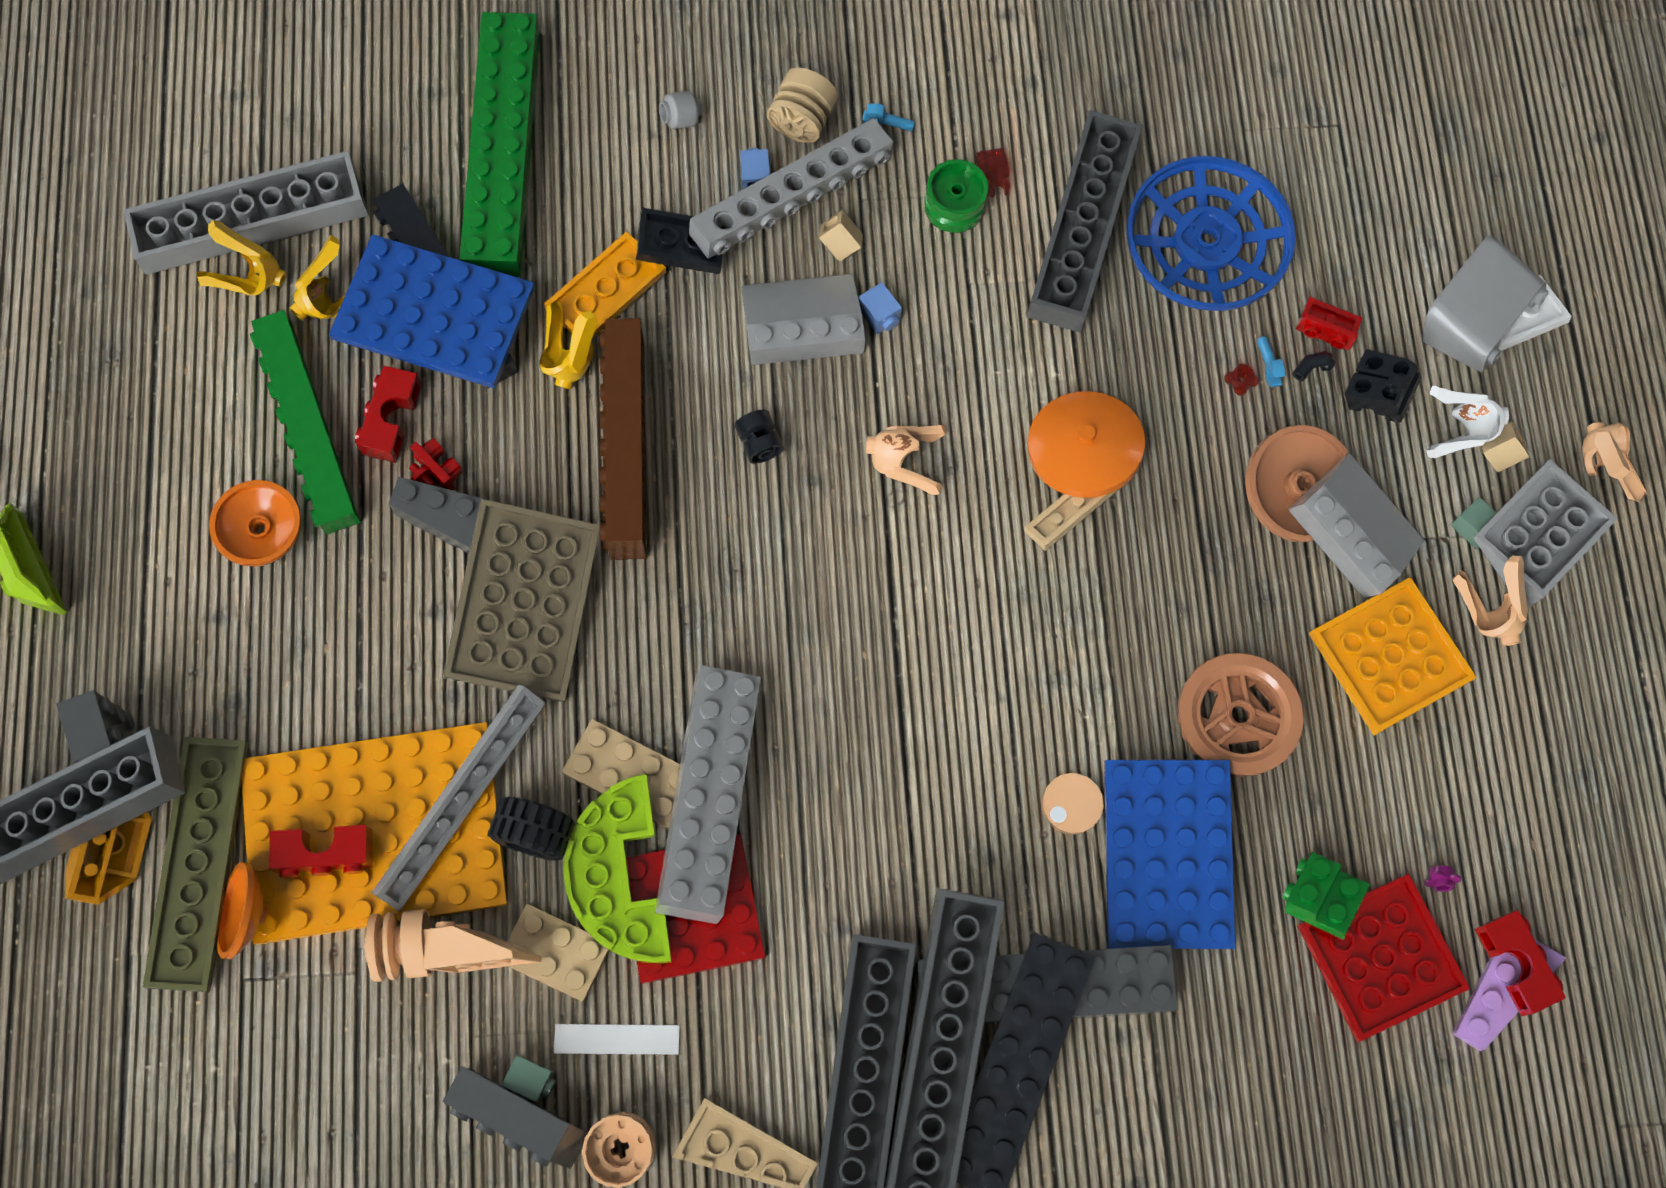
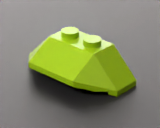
(23, 565)

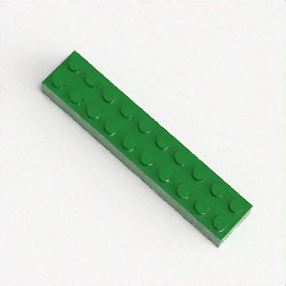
(501, 142)

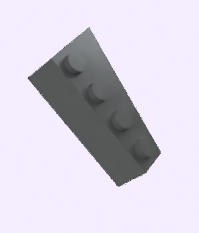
(437, 511)
(514, 1118)

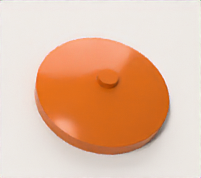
(1086, 444)

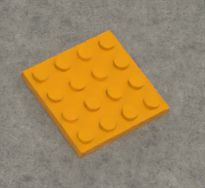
(1392, 656)

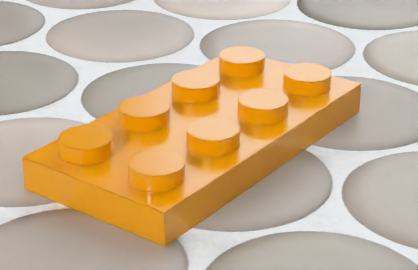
(607, 284)

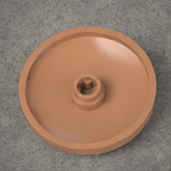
(1284, 470)

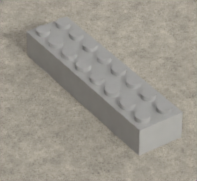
(255, 207)
(708, 795)

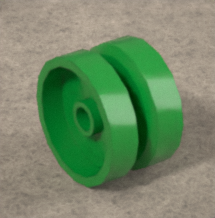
(955, 196)

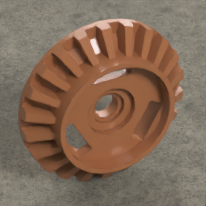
(1230, 679)

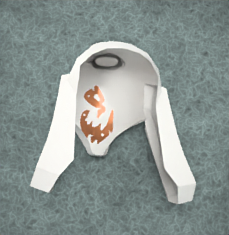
(1479, 415)

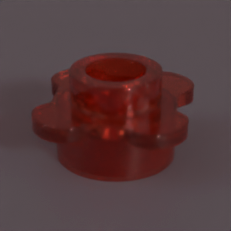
(1245, 372)

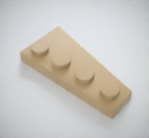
(736, 1147)

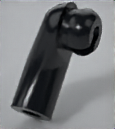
(1309, 362)

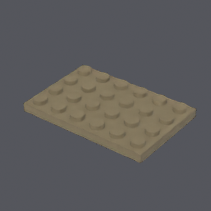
(521, 600)

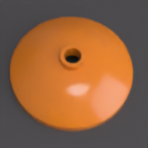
(244, 510)
(241, 911)

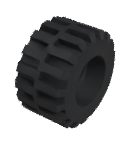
(531, 828)

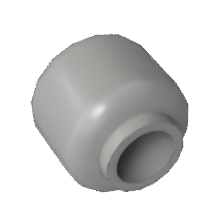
(680, 109)

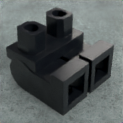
(1383, 385)

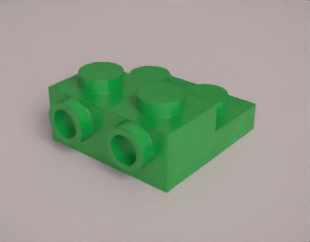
(1325, 895)

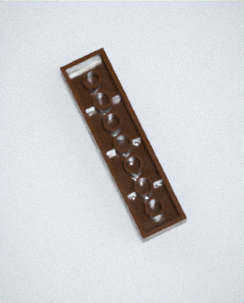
(623, 439)

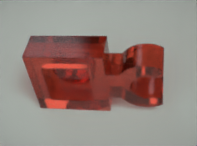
(995, 168)

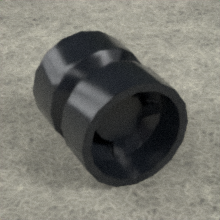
(759, 438)

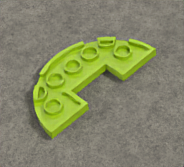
(599, 878)

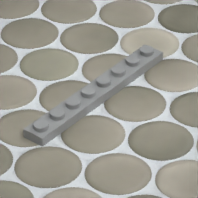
(458, 798)

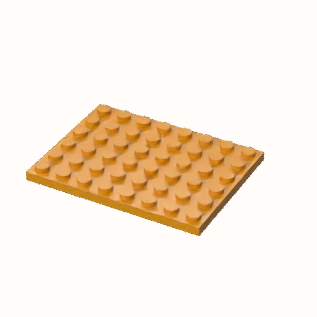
(389, 789)

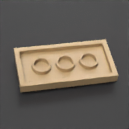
(608, 757)

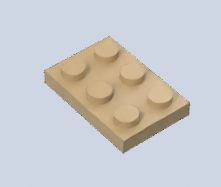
(567, 953)

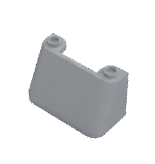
(1482, 305)

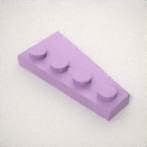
(1490, 1003)

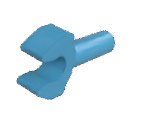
(879, 113)
(1274, 366)

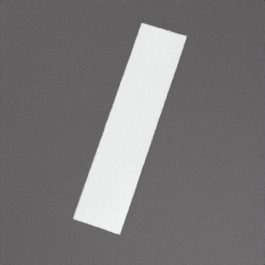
(616, 1039)

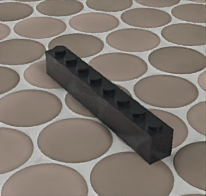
(410, 227)

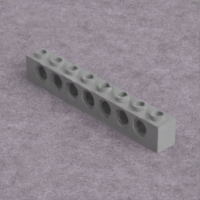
(777, 187)

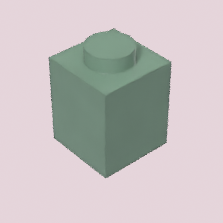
(1473, 520)
(529, 1079)

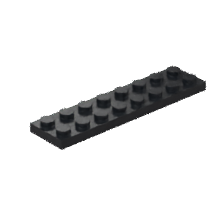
(1021, 1060)

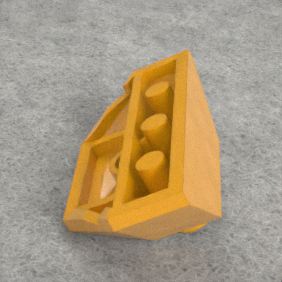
(106, 862)

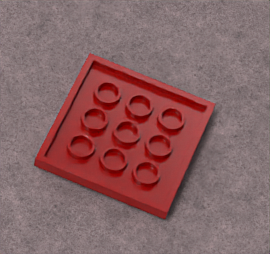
(699, 944)
(1388, 962)

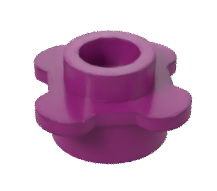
(1442, 878)

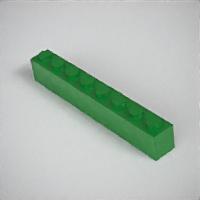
(305, 423)

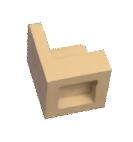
(840, 235)
(1506, 449)

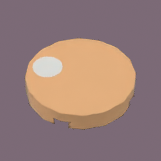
(1072, 803)

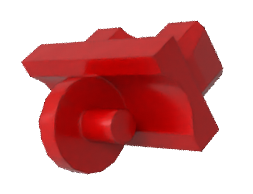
(426, 457)

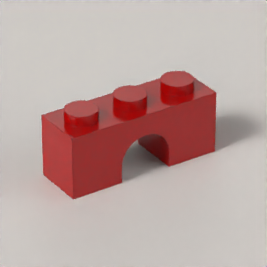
(392, 391)
(349, 852)
(1537, 984)

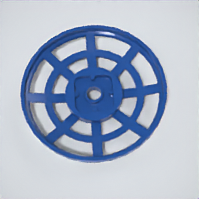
(1212, 221)

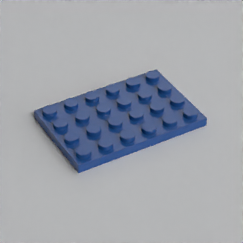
(432, 311)
(1169, 854)

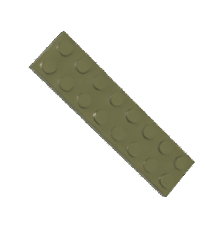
(196, 866)

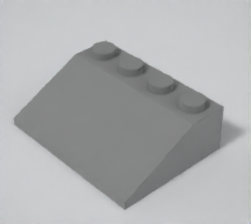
(803, 319)
(1548, 525)
(1358, 527)

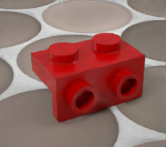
(1329, 324)

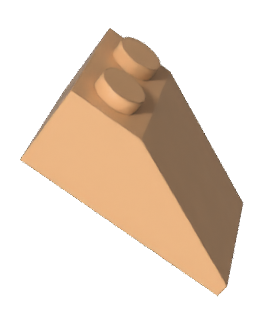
(461, 949)

